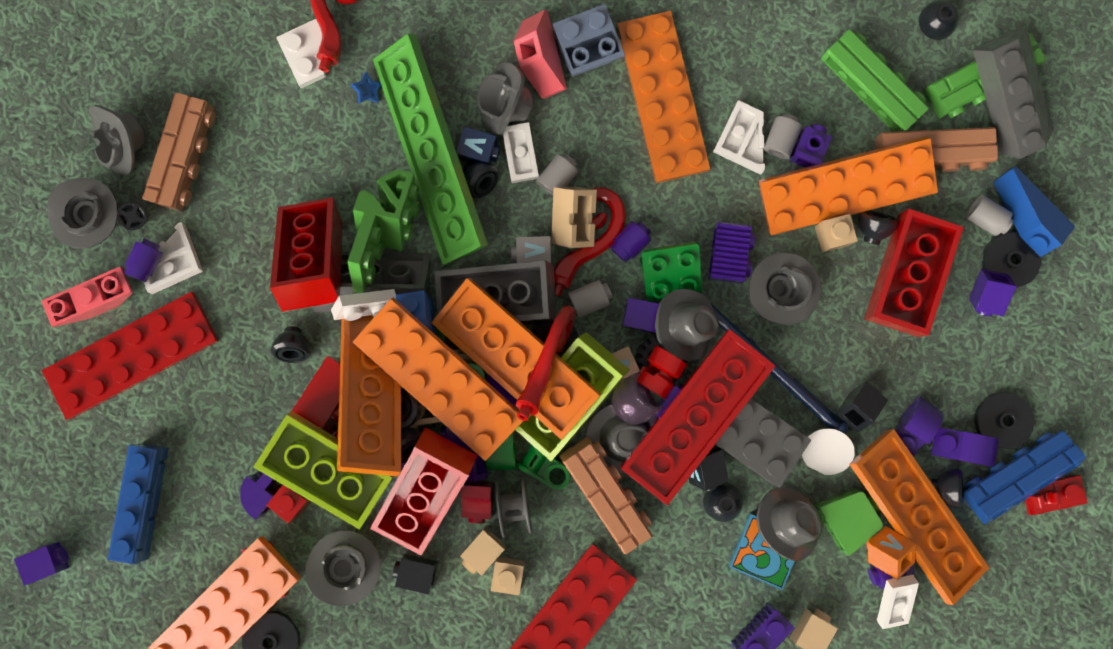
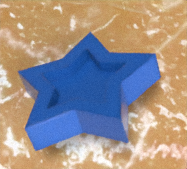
(366, 88)

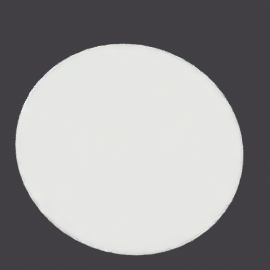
(829, 451)

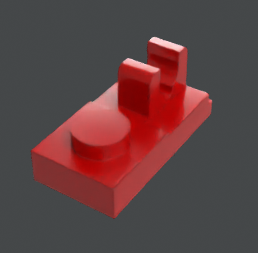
(1058, 495)

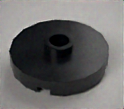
(998, 254)
(990, 417)
(272, 625)

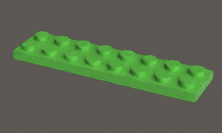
(429, 150)

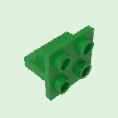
(671, 269)

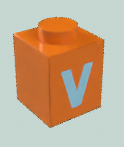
(891, 552)

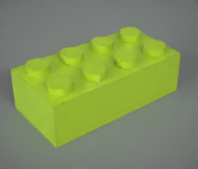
(597, 368)
(306, 462)

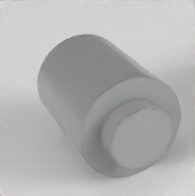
(783, 136)
(557, 173)
(989, 216)
(590, 298)

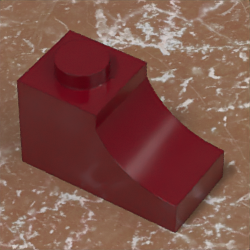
(477, 501)

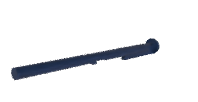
(792, 385)

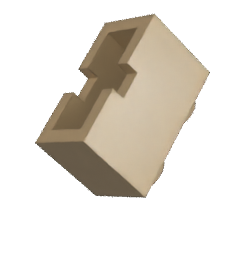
(573, 217)

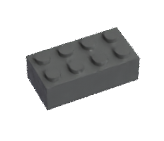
(521, 288)
(763, 443)

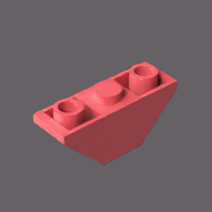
(539, 55)
(88, 298)

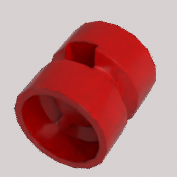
(661, 372)

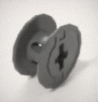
(513, 507)

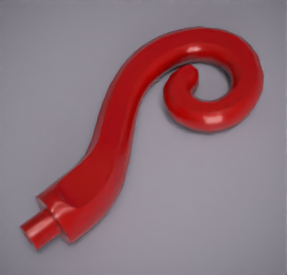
(331, 42)
(571, 262)
(535, 389)

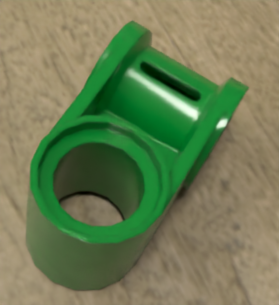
(504, 456)
(542, 468)

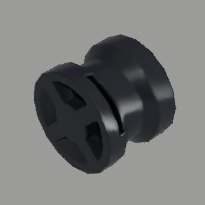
(129, 219)

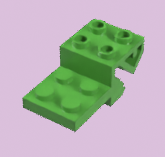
(382, 224)

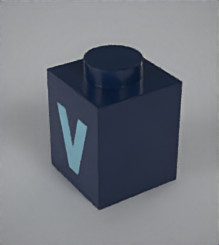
(477, 146)

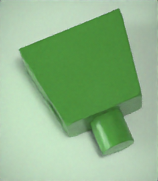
(850, 519)

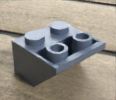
(587, 40)

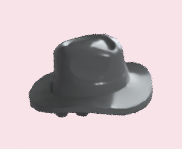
(504, 98)
(117, 138)
(82, 212)
(784, 288)
(685, 324)
(615, 435)
(789, 523)
(342, 568)

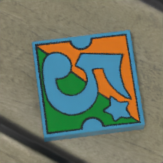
(757, 560)

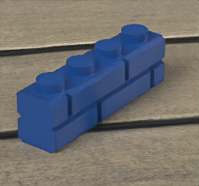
(1023, 476)
(137, 503)

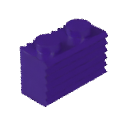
(730, 252)
(765, 631)

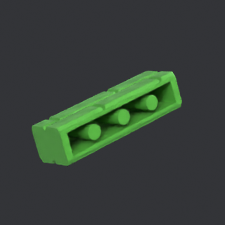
(875, 82)
(964, 86)

